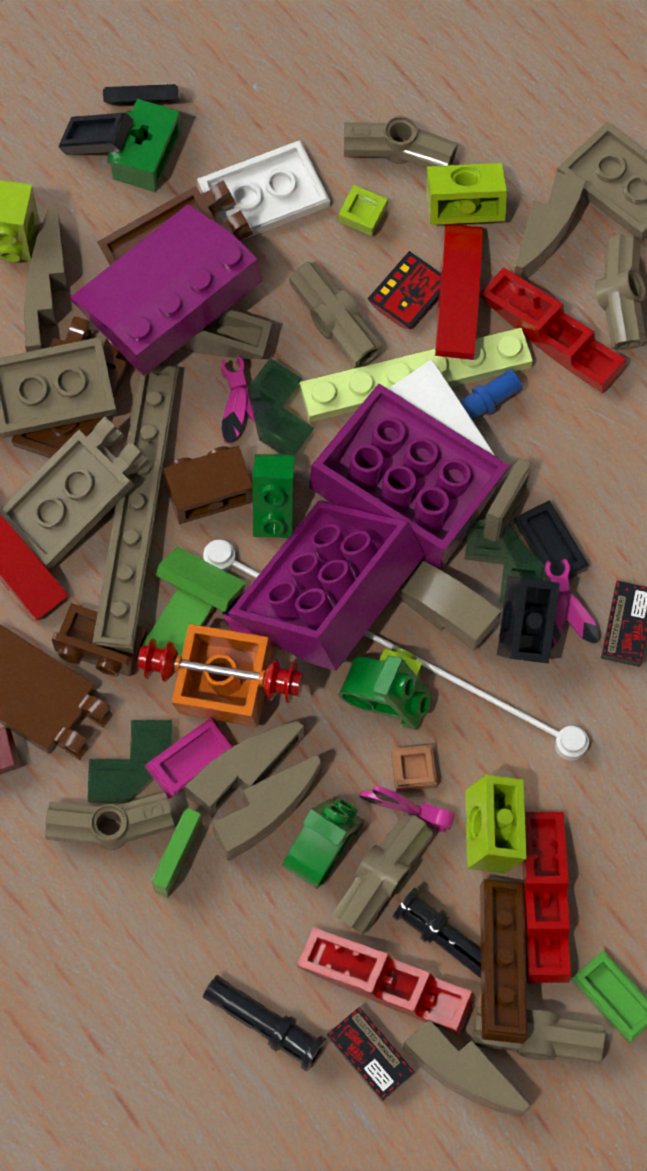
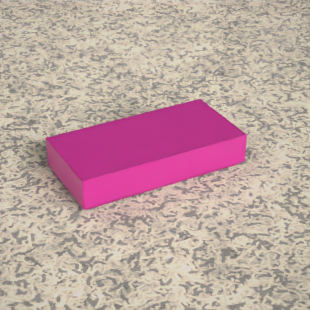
(187, 757)

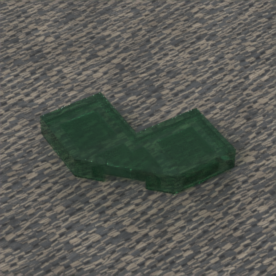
(273, 422)
(506, 551)
(125, 778)

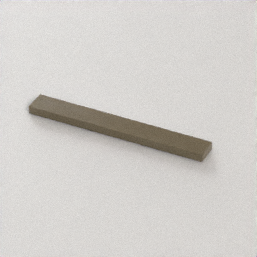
(136, 514)

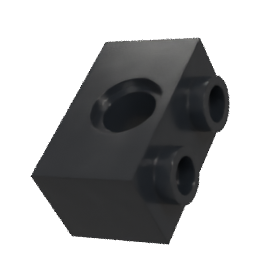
(528, 619)

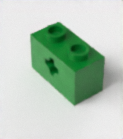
(146, 145)

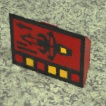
(407, 291)

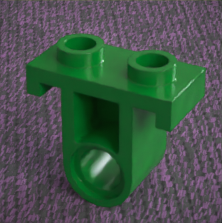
(273, 495)
(386, 689)
(322, 840)

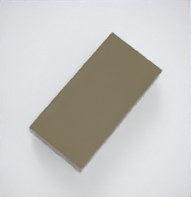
(507, 500)

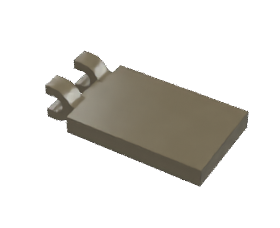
(614, 177)
(54, 387)
(72, 492)

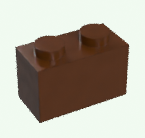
(208, 484)

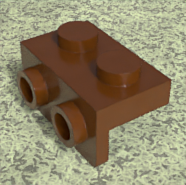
(76, 641)

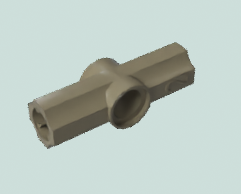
(335, 314)
(551, 1038)

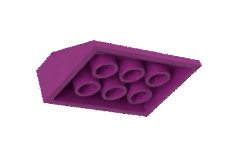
(168, 287)
(409, 469)
(329, 582)

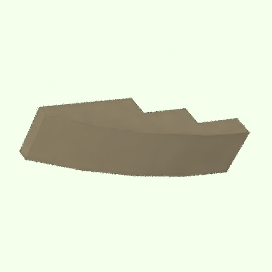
(44, 277)

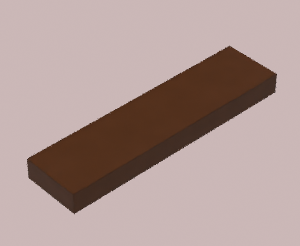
(503, 962)

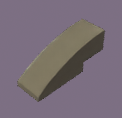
(549, 224)
(232, 336)
(448, 604)
(243, 766)
(266, 807)
(464, 1071)

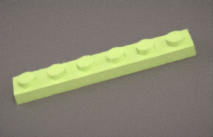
(348, 389)

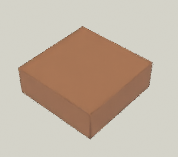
(413, 768)

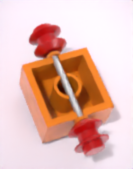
(222, 674)

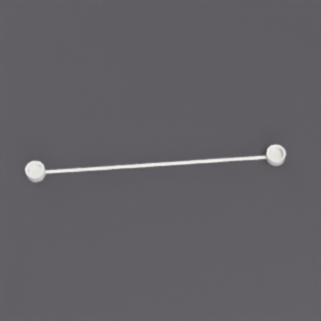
(570, 741)

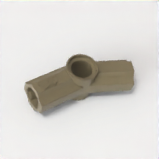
(377, 140)
(622, 291)
(82, 822)
(383, 872)

